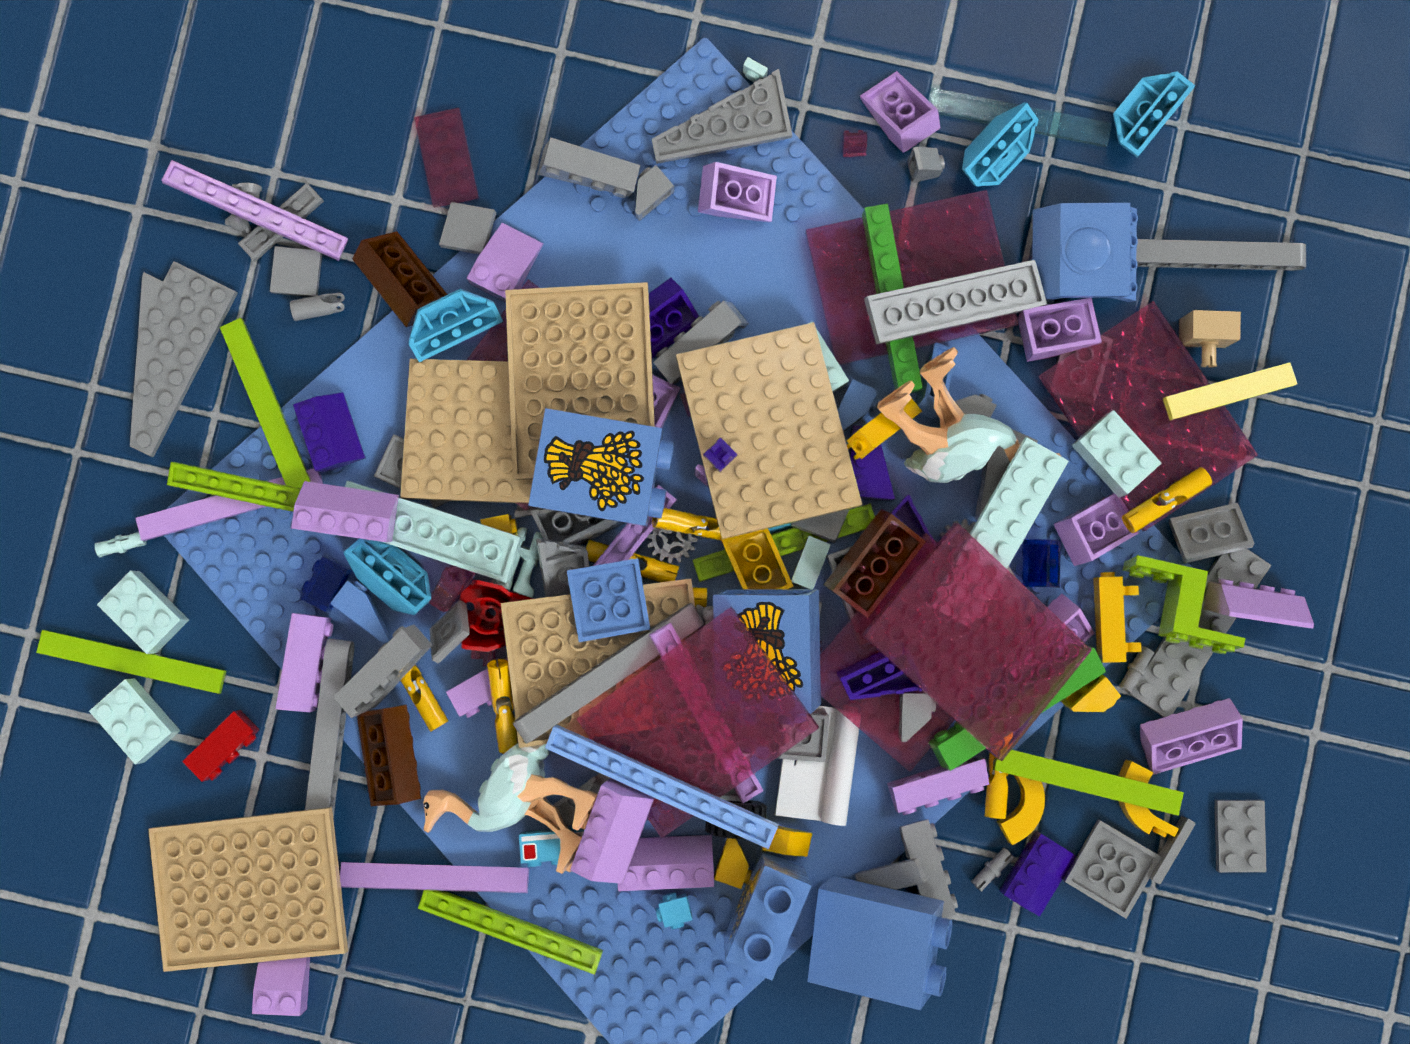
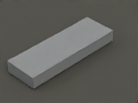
(1172, 848)
(894, 875)

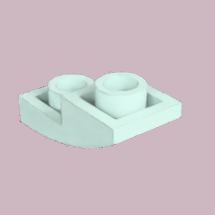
(810, 563)

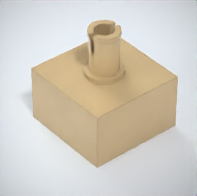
(1210, 332)

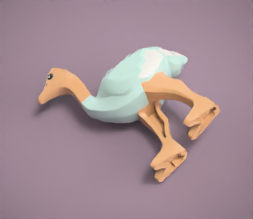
(962, 439)
(512, 792)

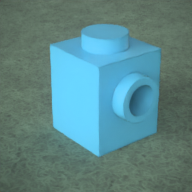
(674, 910)

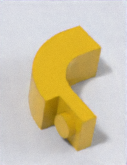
(1027, 813)
(1141, 816)

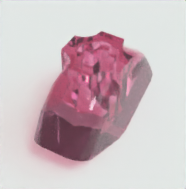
(449, 587)

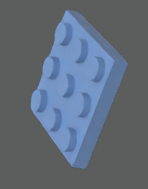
(608, 600)

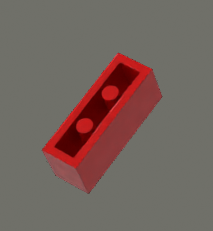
(221, 746)

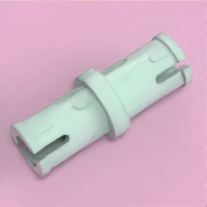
(119, 544)

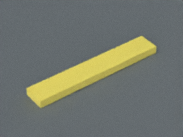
(1229, 391)

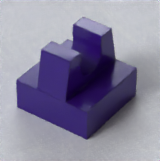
(720, 454)

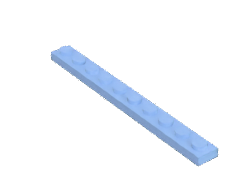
(662, 786)

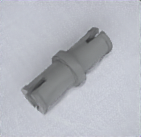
(1136, 669)
(992, 869)

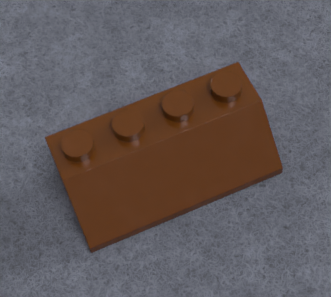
(397, 275)
(874, 562)
(389, 756)

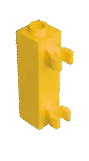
(878, 431)
(1110, 618)

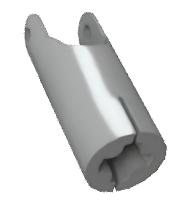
(316, 306)

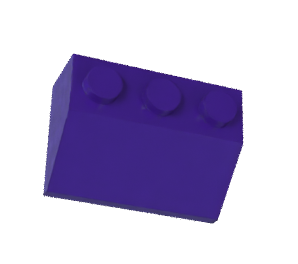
(669, 314)
(329, 432)
(1037, 873)

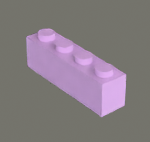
(471, 694)

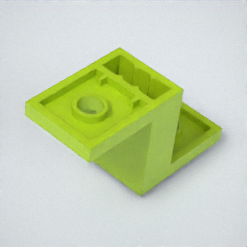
(1182, 604)

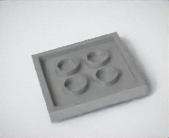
(1112, 868)

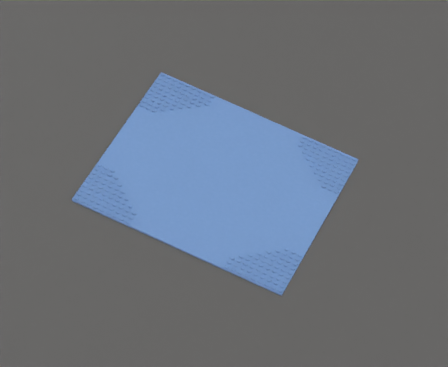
(650, 978)

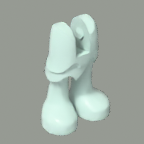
(530, 558)

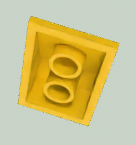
(757, 561)

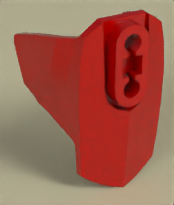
(485, 629)

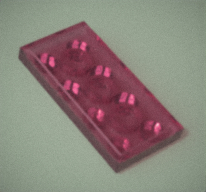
(446, 157)

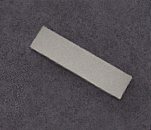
(262, 239)

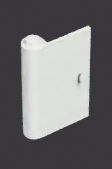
(821, 788)

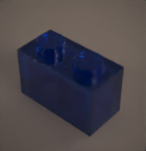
(1041, 563)
(324, 583)

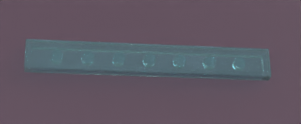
(1049, 124)

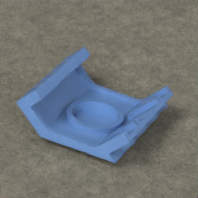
(1086, 250)

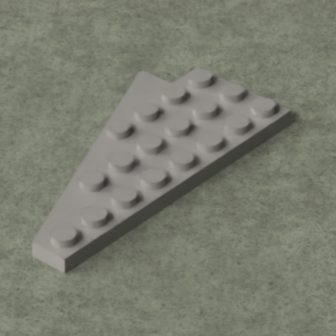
(174, 336)

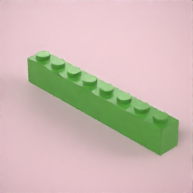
(888, 278)
(957, 746)

